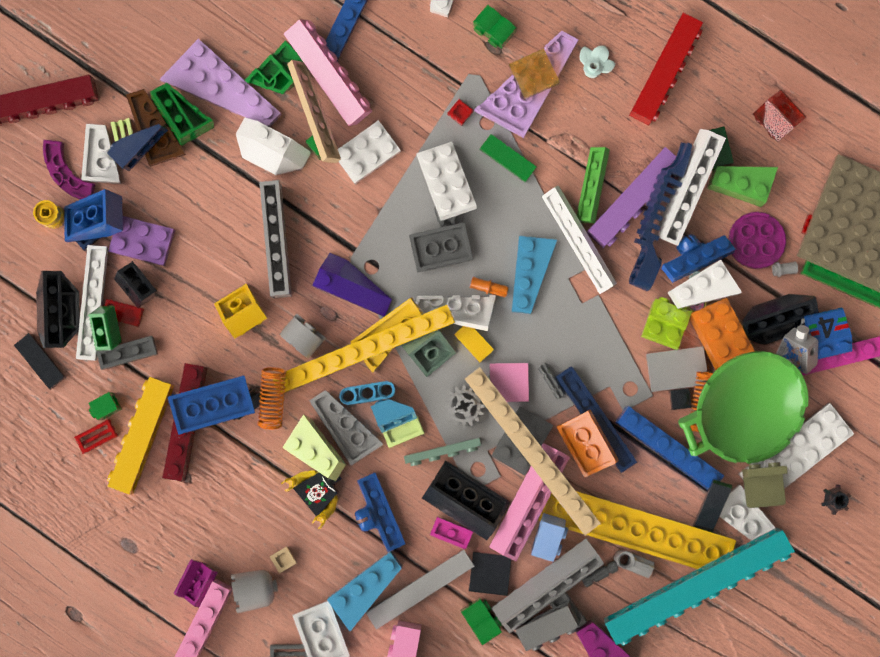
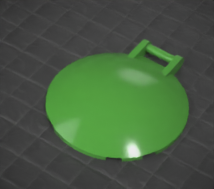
(748, 408)

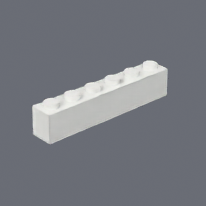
(683, 202)

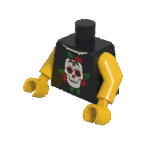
(316, 492)

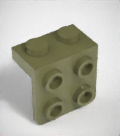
(764, 485)

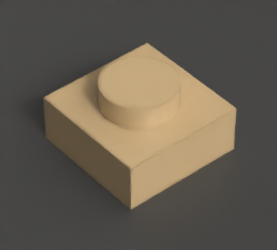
(283, 559)

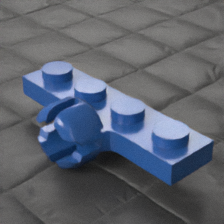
(696, 256)
(378, 513)

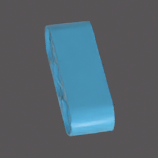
(358, 393)

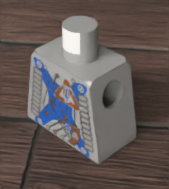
(800, 349)

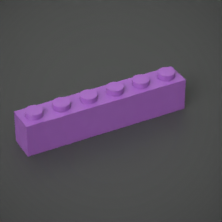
(629, 202)

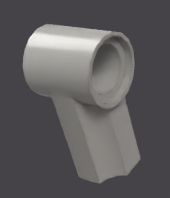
(635, 563)

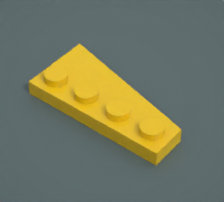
(401, 314)

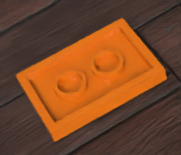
(587, 443)

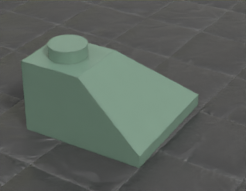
(429, 351)

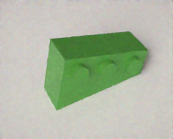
(743, 183)

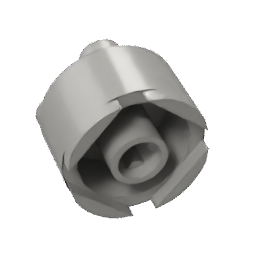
(302, 336)

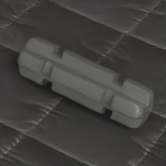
(551, 380)
(600, 574)

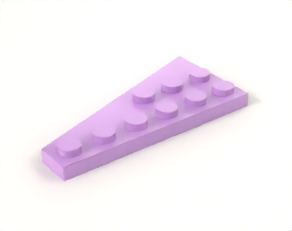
(211, 79)
(507, 103)

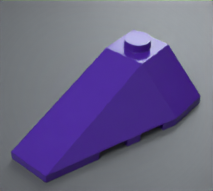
(346, 282)

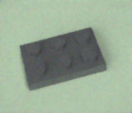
(441, 247)
(508, 452)

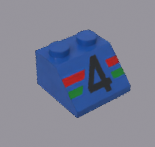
(831, 332)

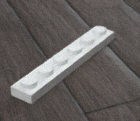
(579, 239)
(91, 299)

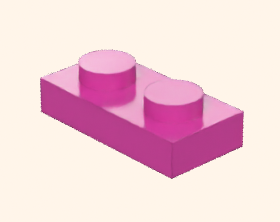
(451, 533)

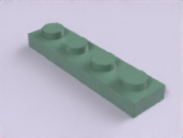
(451, 450)

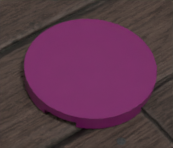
(757, 240)

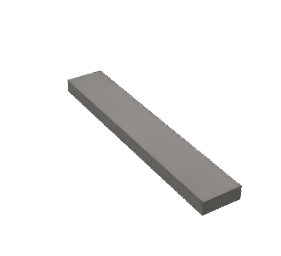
(420, 589)

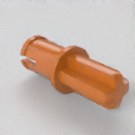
(489, 287)

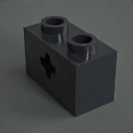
(135, 284)

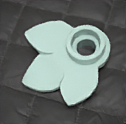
(598, 59)

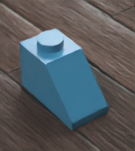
(392, 414)

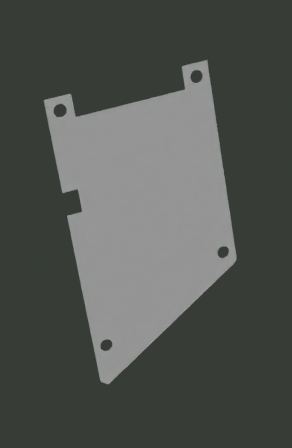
(556, 331)

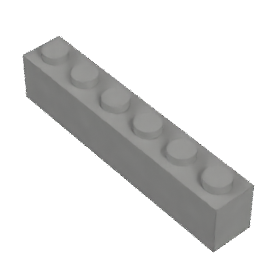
(275, 239)
(547, 585)

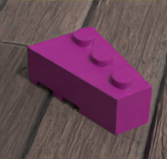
(597, 642)

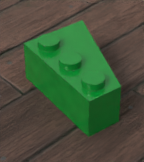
(181, 116)

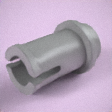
(784, 268)

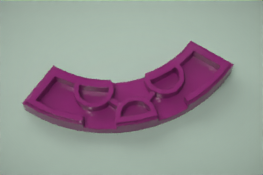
(61, 174)

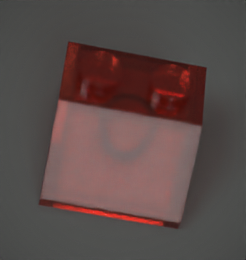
(779, 115)

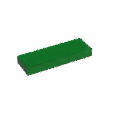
(508, 158)

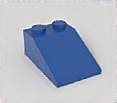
(93, 217)

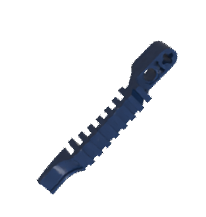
(648, 262)

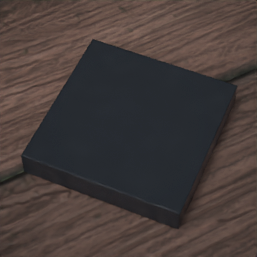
(490, 573)

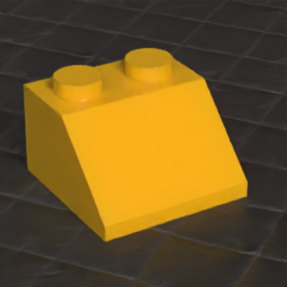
(240, 311)

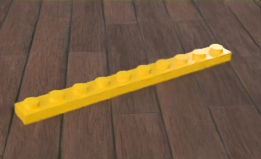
(367, 348)

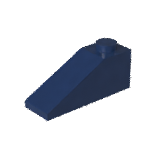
(132, 148)

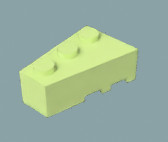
(312, 448)

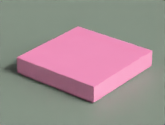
(511, 381)

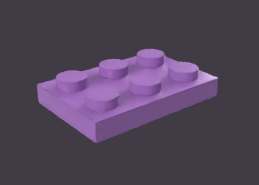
(142, 241)

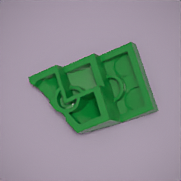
(274, 71)

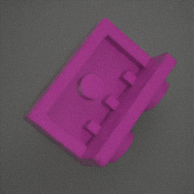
(195, 582)

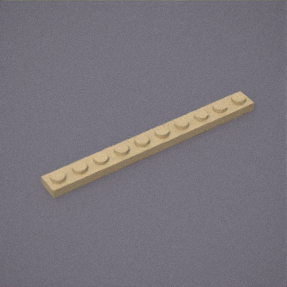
(532, 451)

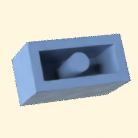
(548, 537)

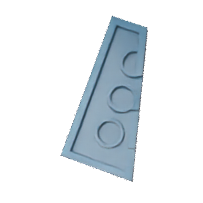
(531, 265)

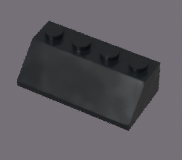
(466, 500)

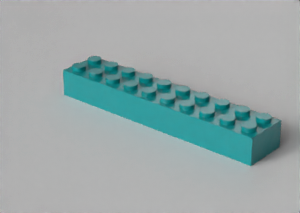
(698, 585)

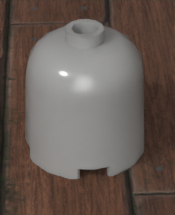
(253, 590)

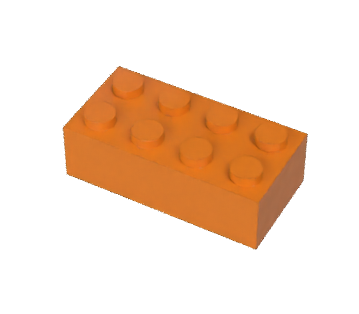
(720, 332)

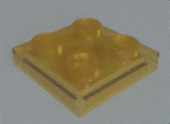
(534, 74)

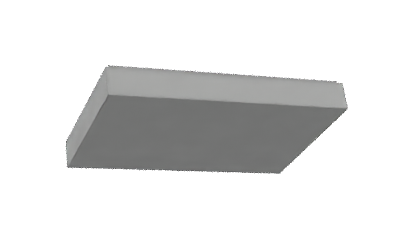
(675, 368)

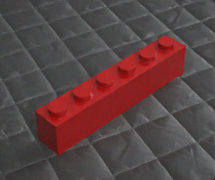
(666, 68)

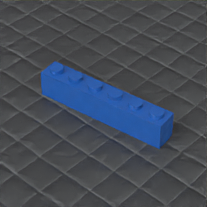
(667, 447)

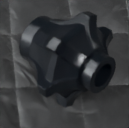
(842, 499)

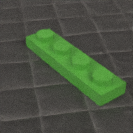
(592, 184)

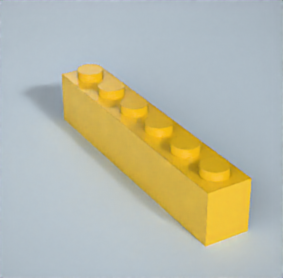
(140, 435)

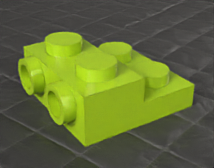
(666, 323)

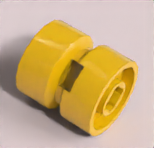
(49, 214)

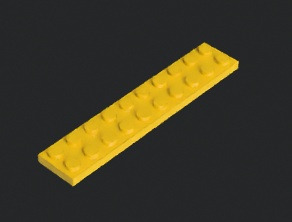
(647, 532)

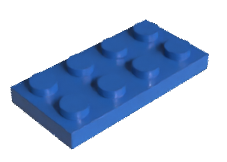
(211, 404)

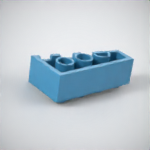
(362, 591)

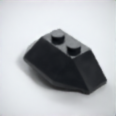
(56, 309)
(777, 317)

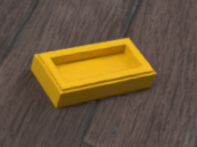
(474, 342)

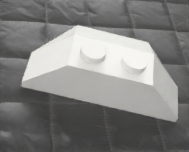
(270, 148)

